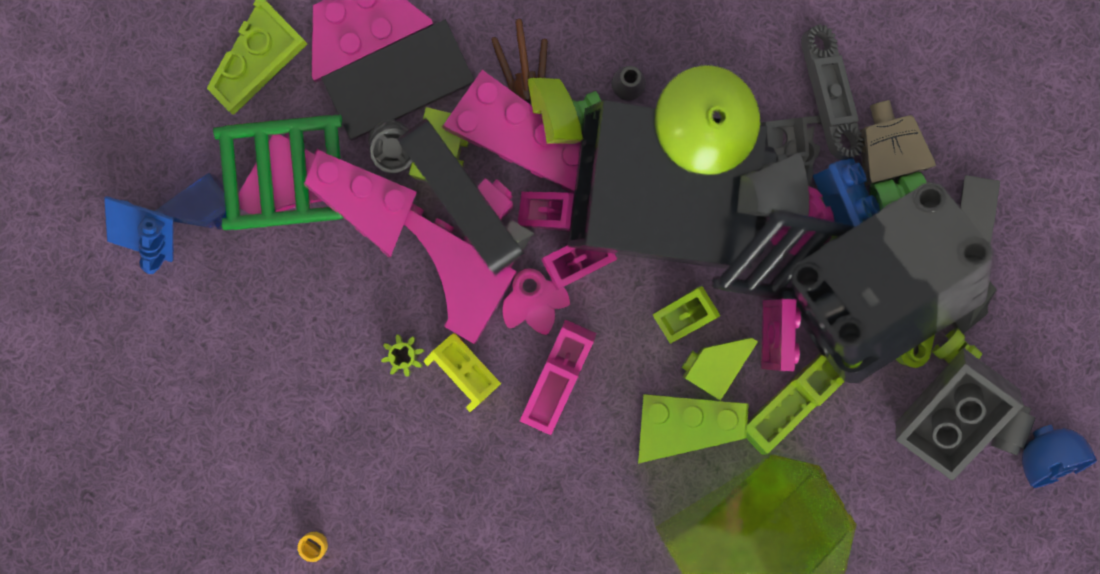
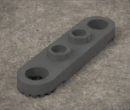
(832, 92)

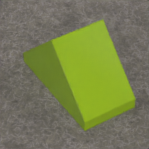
(686, 314)

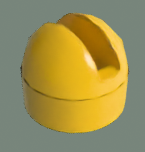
(309, 550)

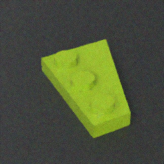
(257, 56)

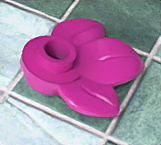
(534, 306)

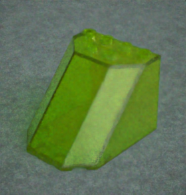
(764, 522)

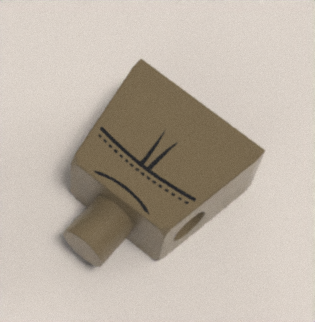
(893, 146)

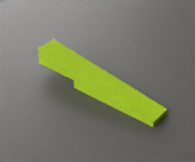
(793, 403)

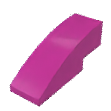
(558, 377)

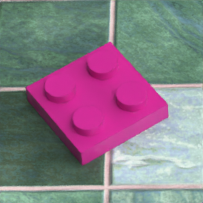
(778, 334)

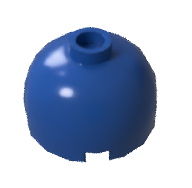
(1055, 455)

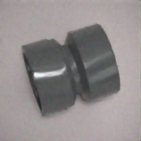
(385, 148)

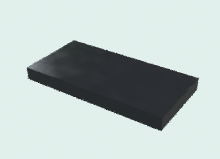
(398, 79)

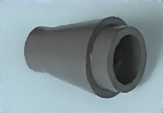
(626, 90)

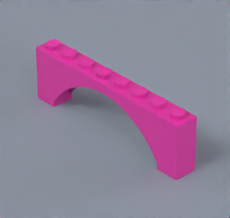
(468, 283)

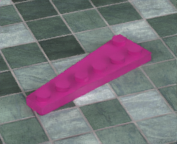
(506, 125)

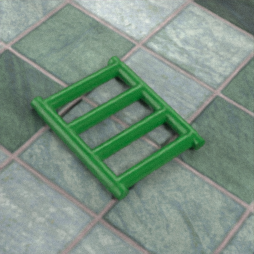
(260, 132)

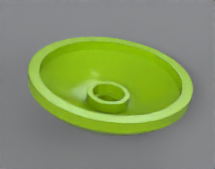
(687, 125)

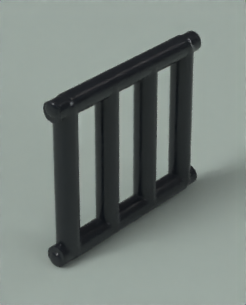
(777, 287)

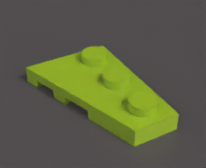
(688, 424)

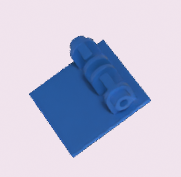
(141, 231)

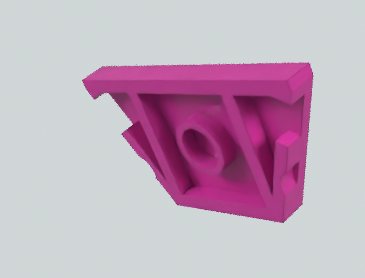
(357, 28)

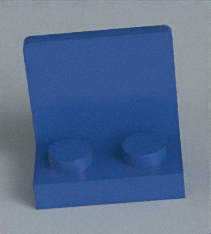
(846, 193)

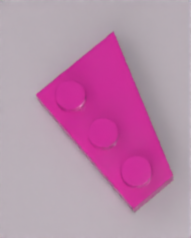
(363, 198)

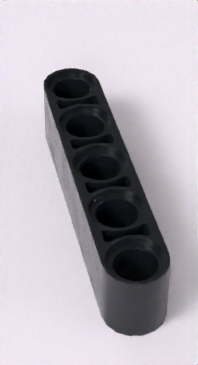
(460, 196)

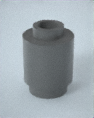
(1015, 432)

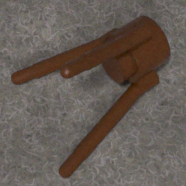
(520, 85)

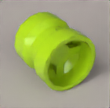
(954, 346)

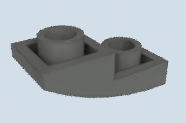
(979, 203)

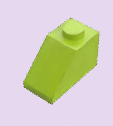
(717, 365)

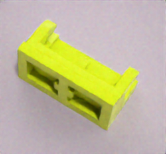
(464, 369)

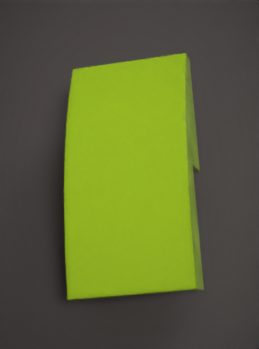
(557, 110)

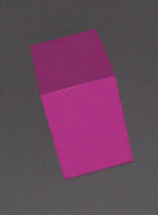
(546, 210)
(572, 264)

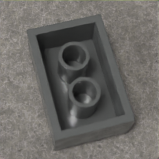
(958, 414)

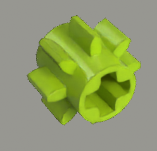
(392, 357)

